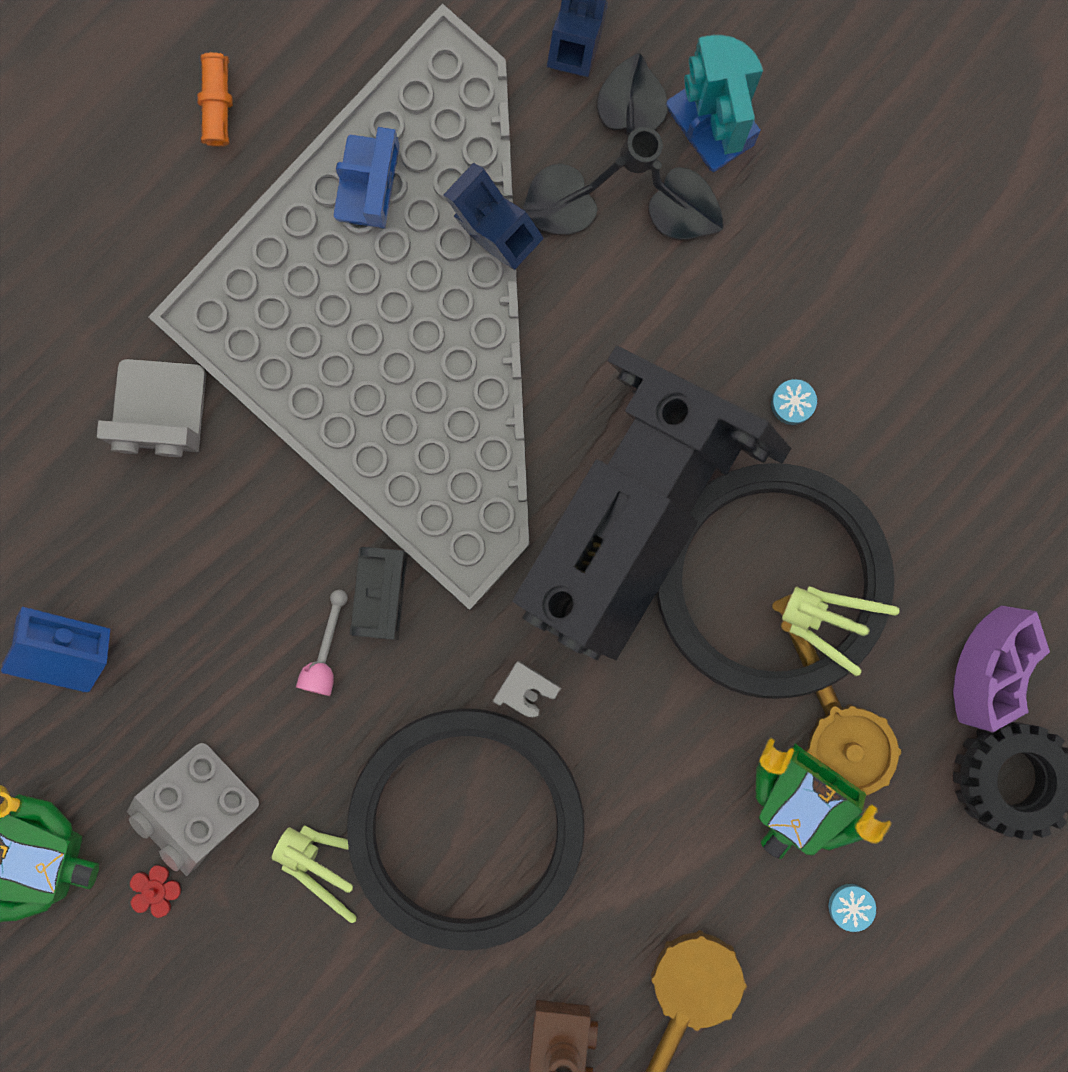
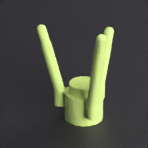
(808, 610)
(297, 855)

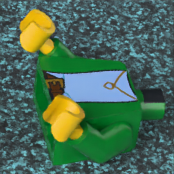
(810, 805)
(37, 857)

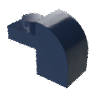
(577, 36)
(492, 219)

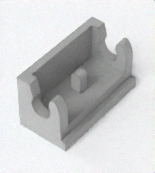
(518, 686)

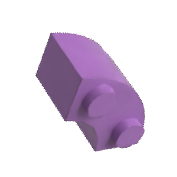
(997, 668)

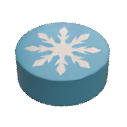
(793, 402)
(852, 907)

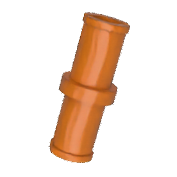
(214, 99)

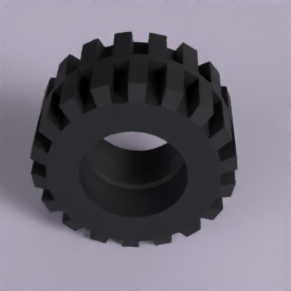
(980, 772)

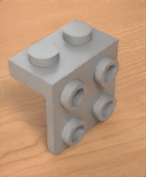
(156, 408)
(191, 808)

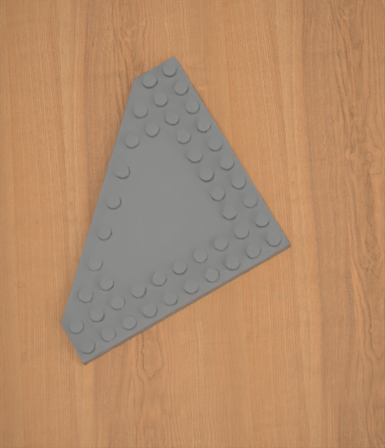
(389, 345)

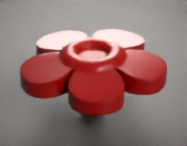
(154, 891)

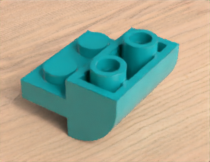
(724, 83)

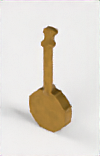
(847, 738)
(696, 987)

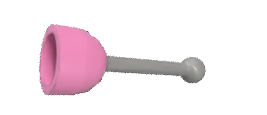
(317, 676)

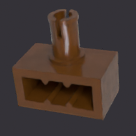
(561, 1037)

